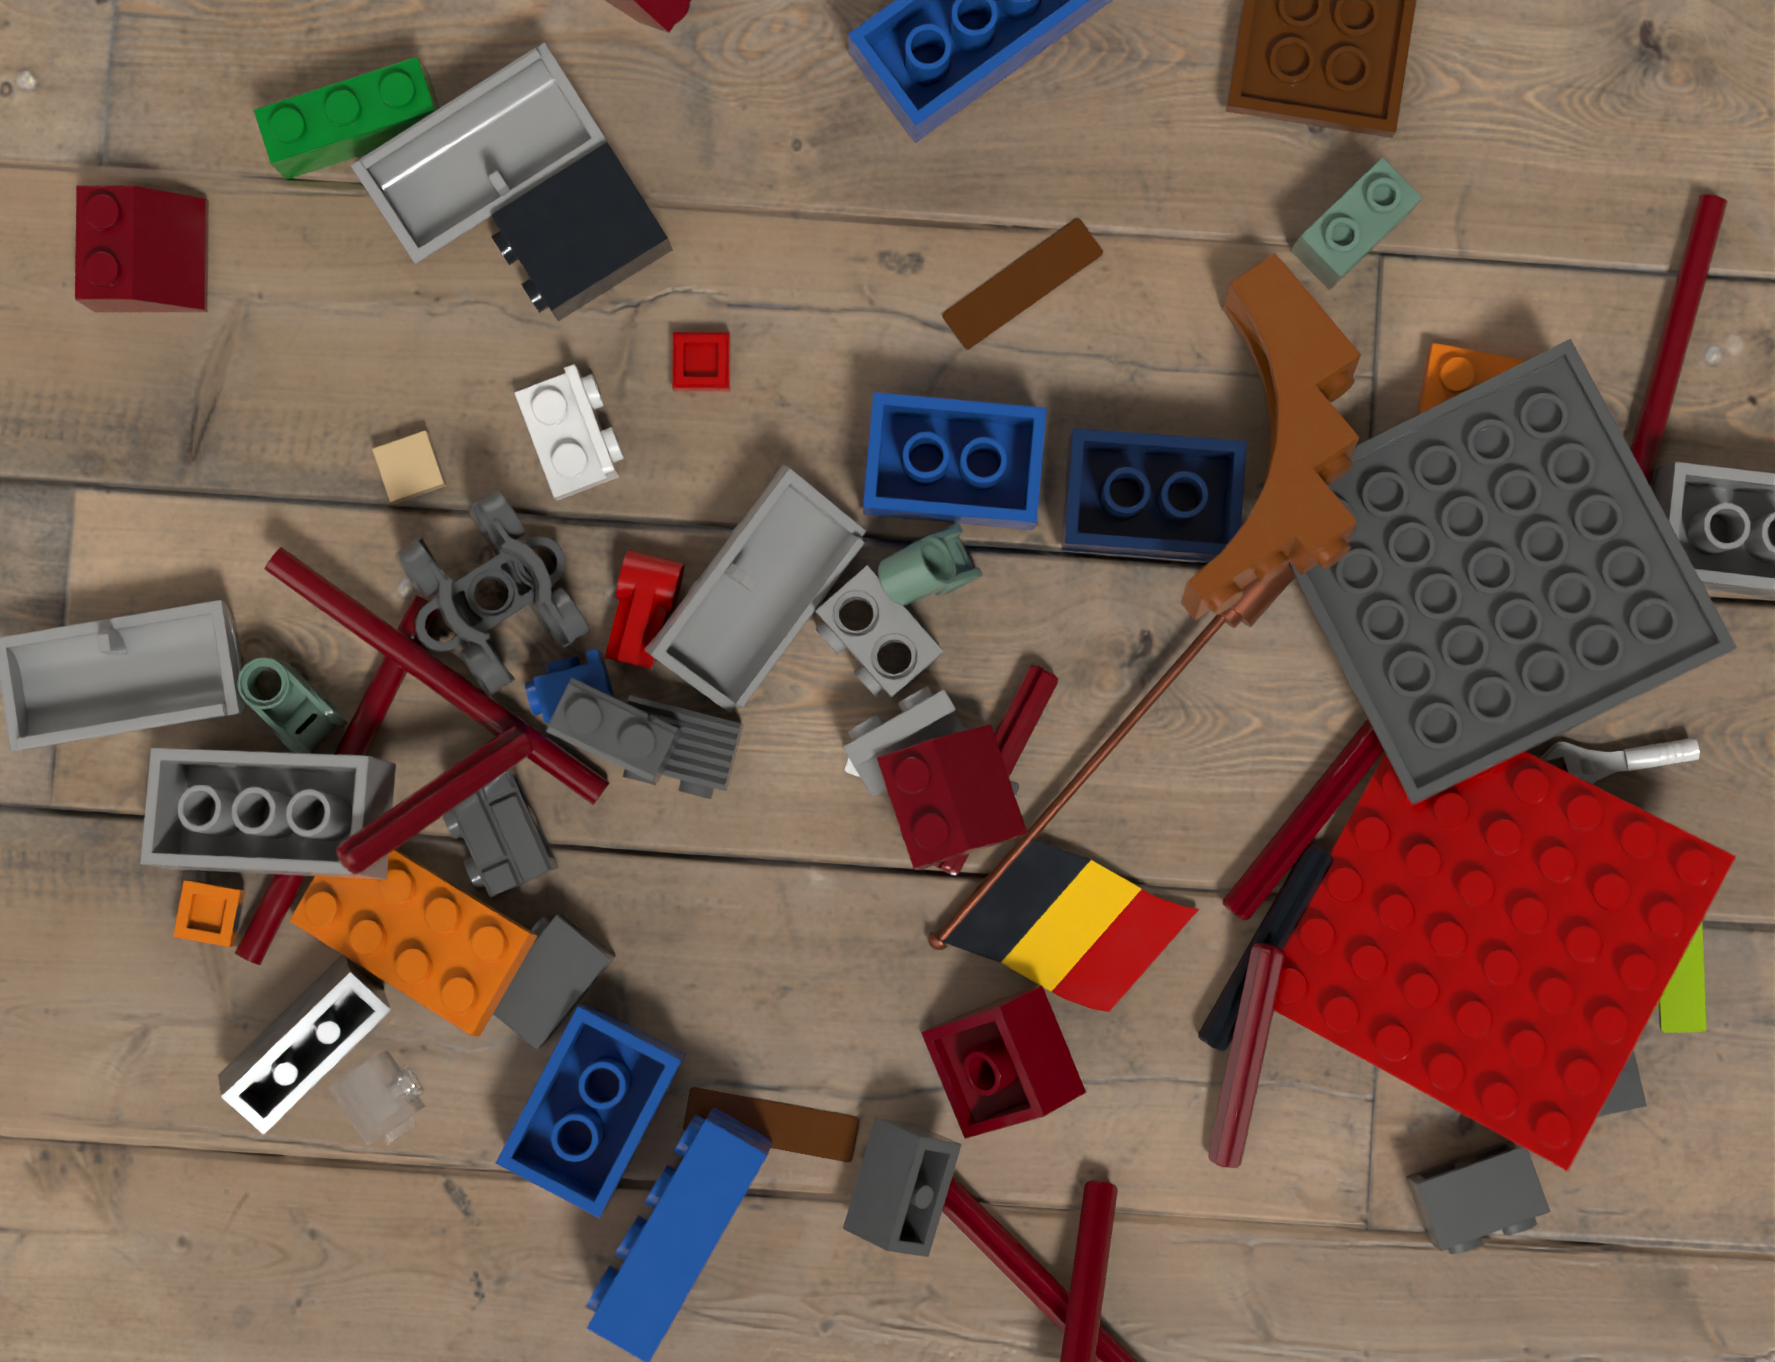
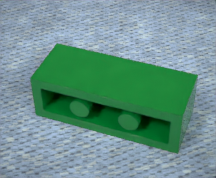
(345, 117)

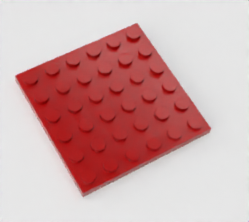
(1500, 943)

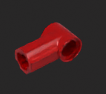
(646, 594)

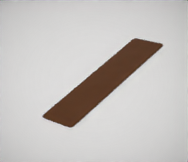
(1022, 284)
(788, 1126)

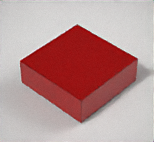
(701, 361)

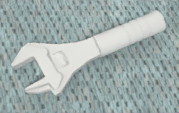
(1595, 765)

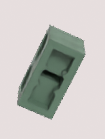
(1356, 223)

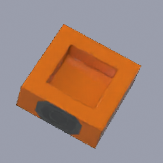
(209, 913)

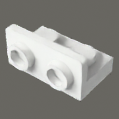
(568, 432)

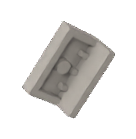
(922, 719)

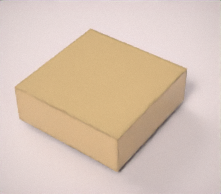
(409, 467)

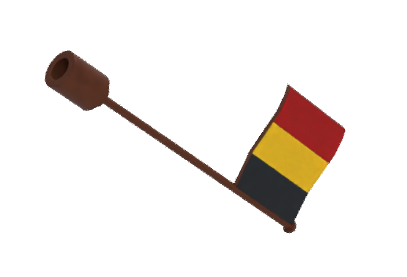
(1065, 914)

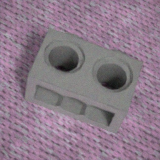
(889, 625)

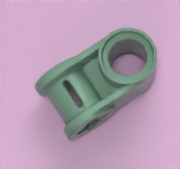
(928, 568)
(292, 708)

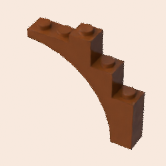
(1302, 370)

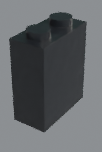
(579, 233)

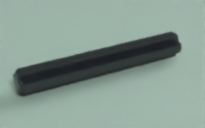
(1274, 930)

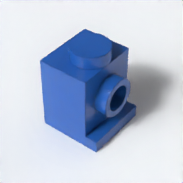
(547, 690)

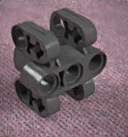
(457, 600)

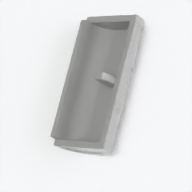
(479, 153)
(758, 591)
(120, 675)

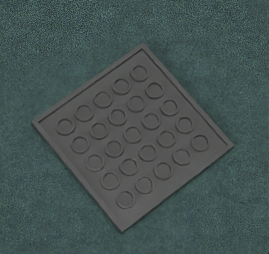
(1505, 576)

